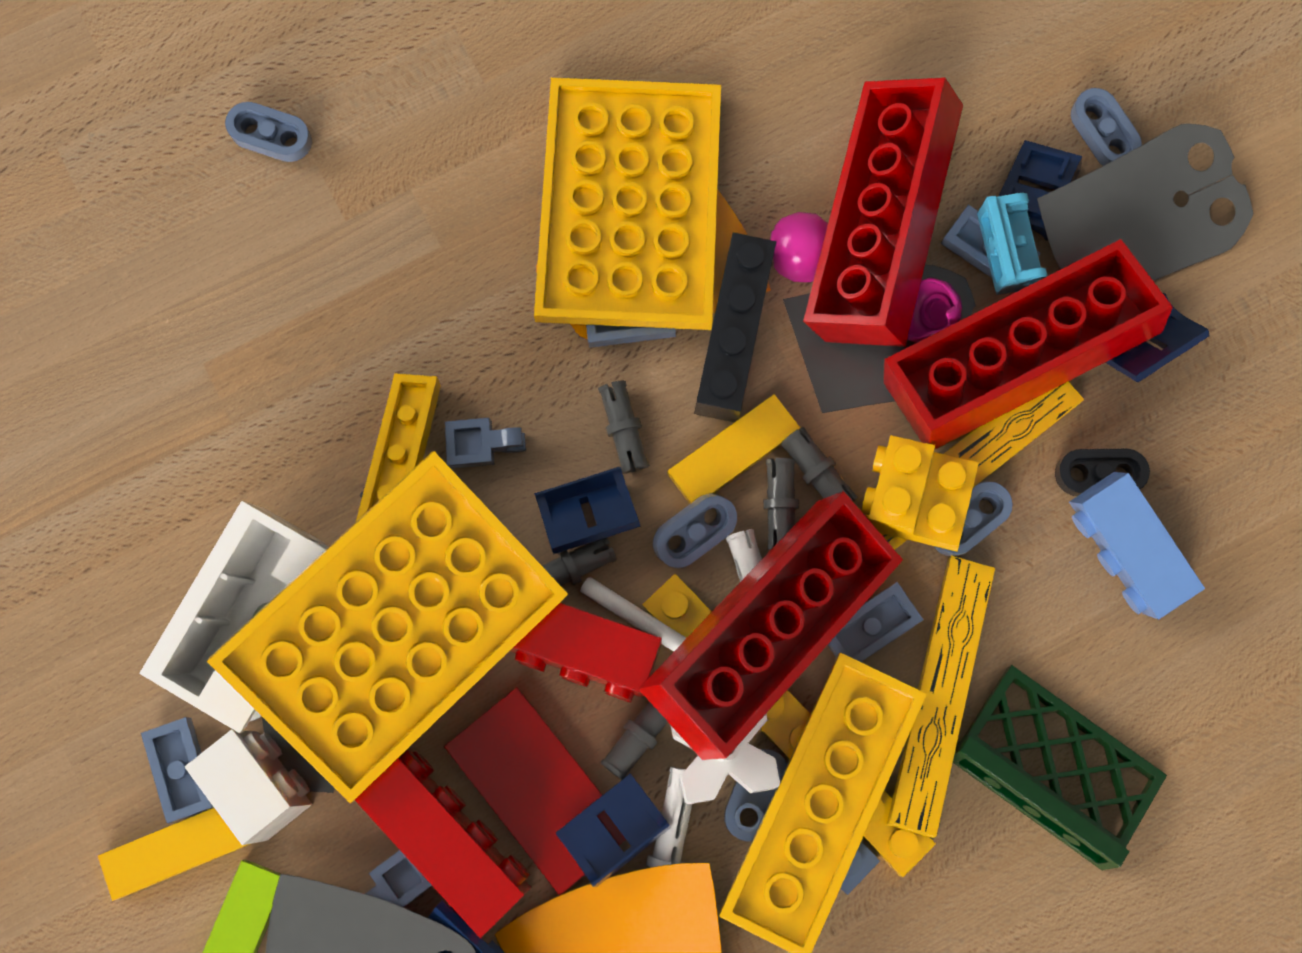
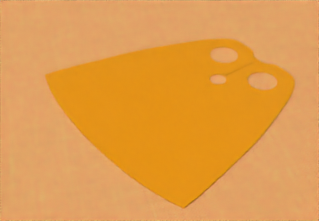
(628, 913)

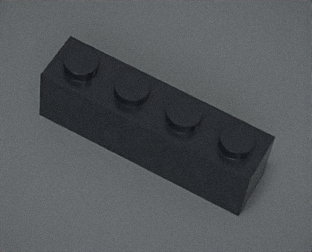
(735, 327)

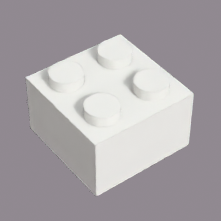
(250, 785)

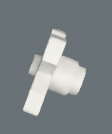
(746, 764)

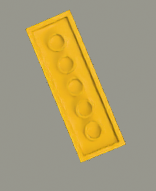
(822, 806)

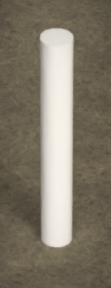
(631, 613)

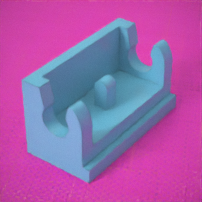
(1009, 242)

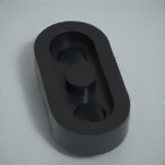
(1097, 465)

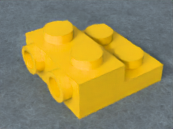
(920, 493)

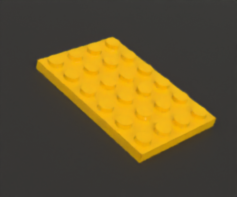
(629, 204)
(388, 627)

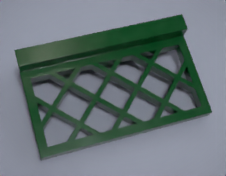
(1046, 804)

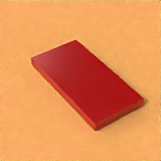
(528, 782)

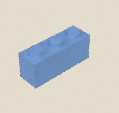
(1135, 546)

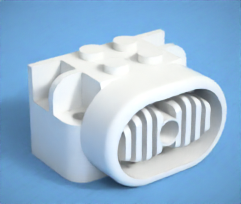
(240, 577)

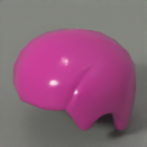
(798, 245)
(935, 309)

